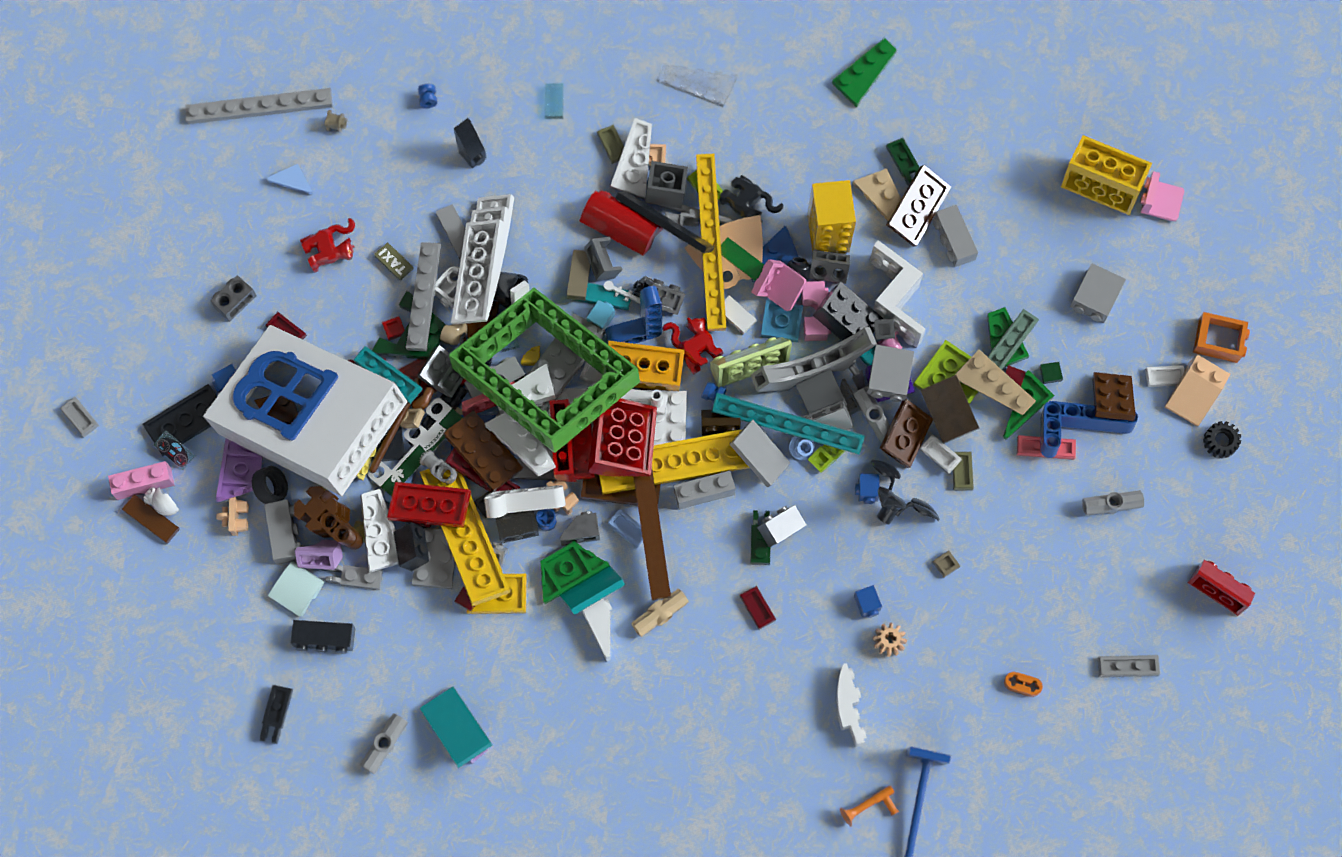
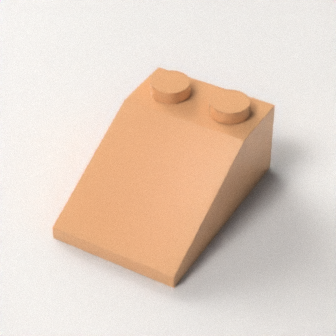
(1197, 390)

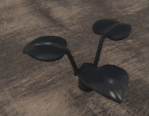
(891, 502)

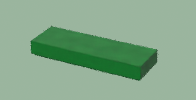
(741, 259)

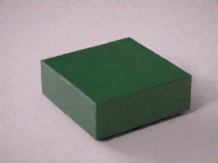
(1051, 372)

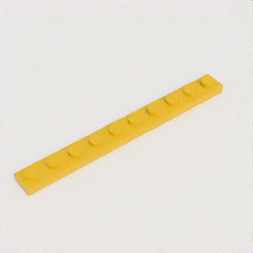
(711, 233)

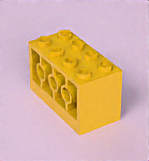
(1106, 175)
(831, 216)

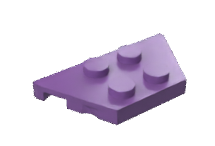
(236, 471)

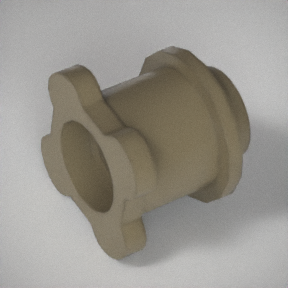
(335, 121)

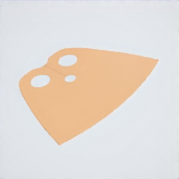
(744, 232)

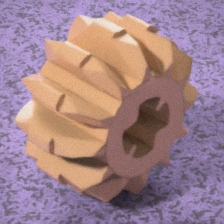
(881, 639)

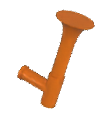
(849, 815)

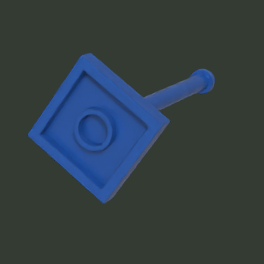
(927, 758)

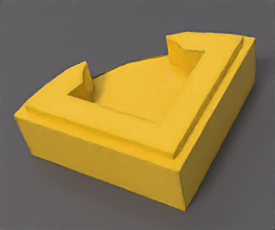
(531, 356)

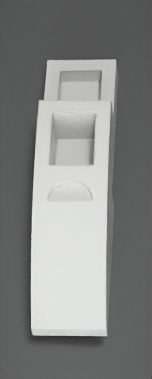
(846, 697)

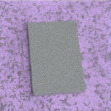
(760, 453)

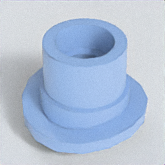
(801, 448)

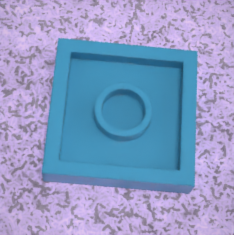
(781, 323)

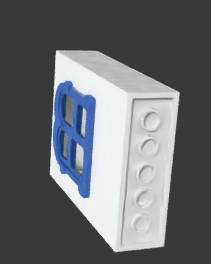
(333, 429)

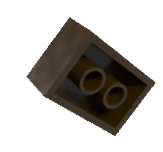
(950, 409)

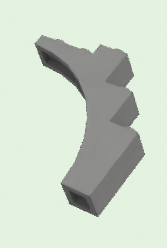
(837, 358)

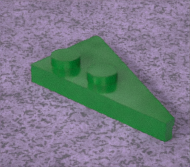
(1036, 391)

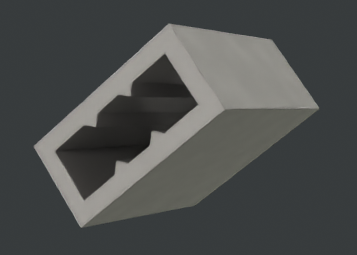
(1097, 293)
(890, 373)

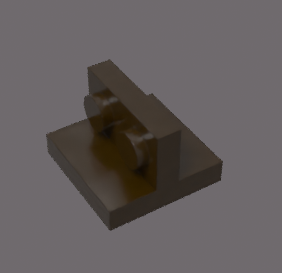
(715, 423)

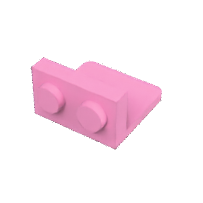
(1161, 198)
(779, 284)

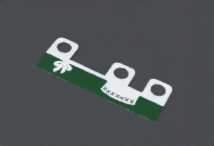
(425, 441)

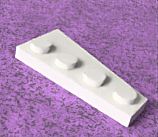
(633, 164)

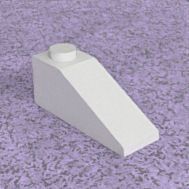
(599, 621)

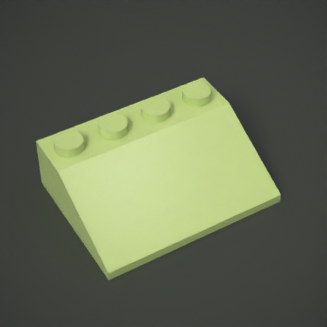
(743, 363)

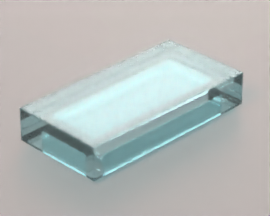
(554, 100)

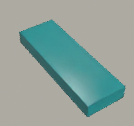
(597, 292)

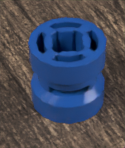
(427, 95)
(710, 391)
(548, 517)

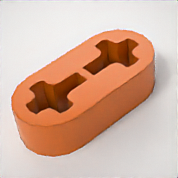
(1024, 679)

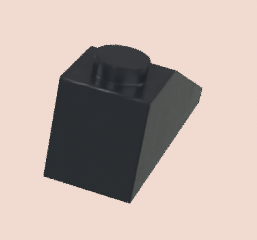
(469, 143)

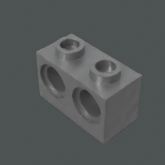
(237, 301)

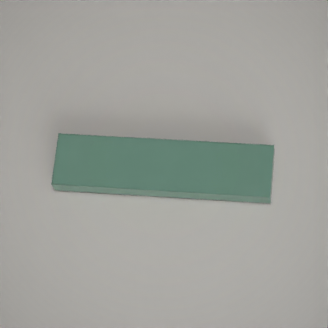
(1013, 338)

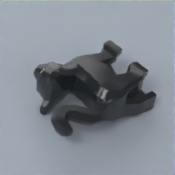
(747, 198)

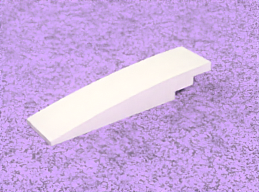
(482, 258)

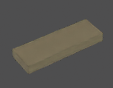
(578, 276)

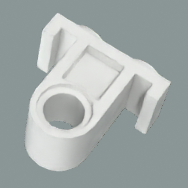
(446, 288)

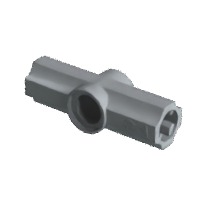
(867, 404)
(1124, 501)
(377, 755)

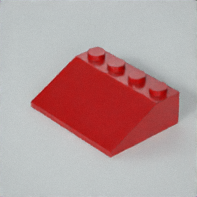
(623, 440)

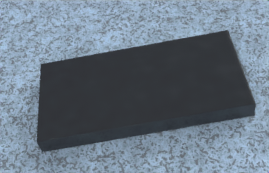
(184, 418)

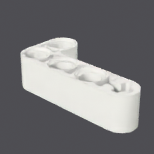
(526, 499)

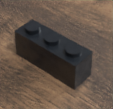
(322, 636)

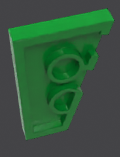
(998, 324)

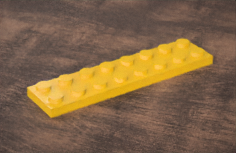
(685, 461)
(472, 549)

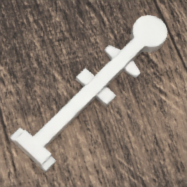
(609, 286)

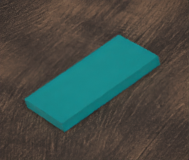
(456, 727)

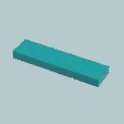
(371, 361)

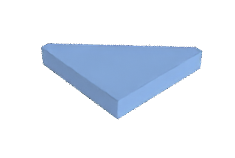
(291, 178)

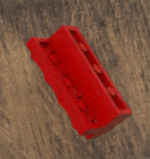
(619, 222)
(573, 458)

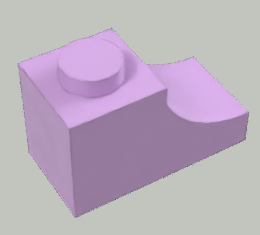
(322, 555)

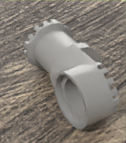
(686, 218)
(437, 467)

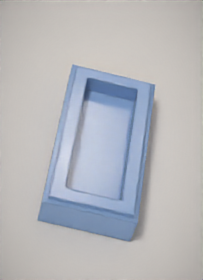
(626, 527)

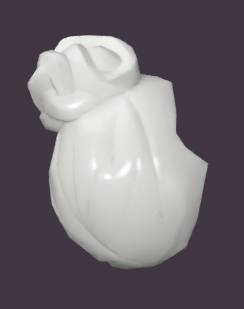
(161, 502)

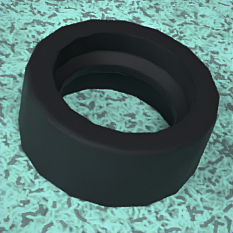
(260, 487)

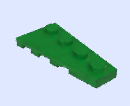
(861, 75)

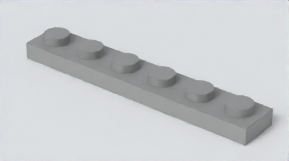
(423, 296)

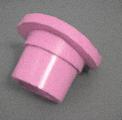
(893, 342)

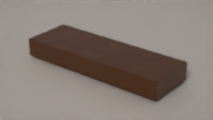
(150, 519)

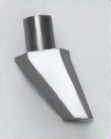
(858, 377)

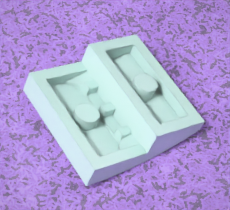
(296, 589)

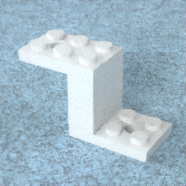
(904, 284)

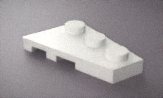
(536, 386)

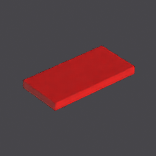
(429, 504)

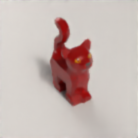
(325, 244)
(695, 345)

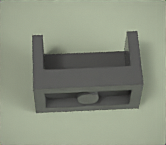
(600, 260)

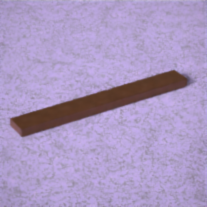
(652, 537)

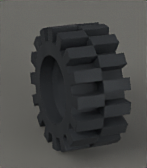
(1230, 432)

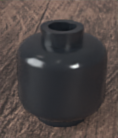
(800, 266)

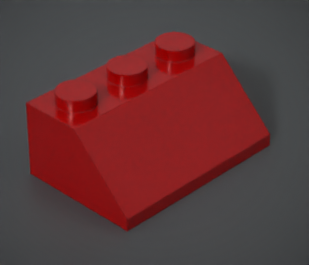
(1222, 587)

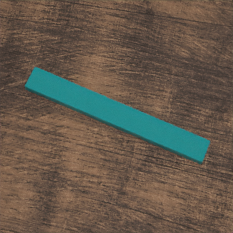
(788, 423)

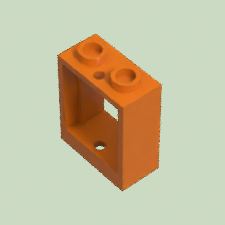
(1202, 348)

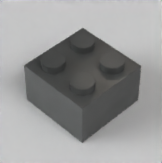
(666, 184)

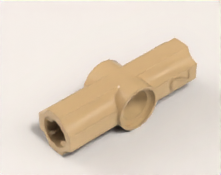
(659, 613)

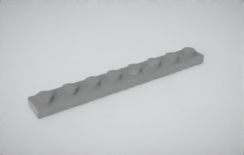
(259, 106)

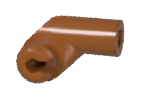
(423, 401)

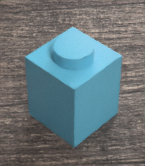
(601, 314)

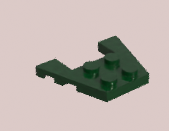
(392, 350)

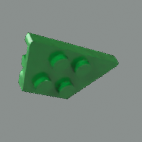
(568, 569)

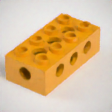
(653, 358)

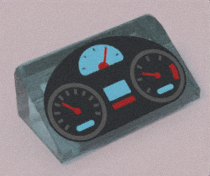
(174, 450)

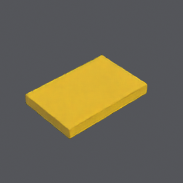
(507, 604)

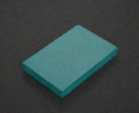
(592, 590)

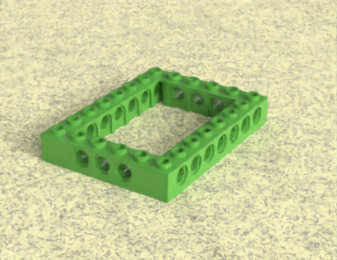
(617, 372)

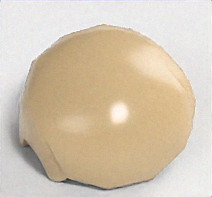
(452, 333)

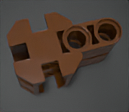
(328, 517)

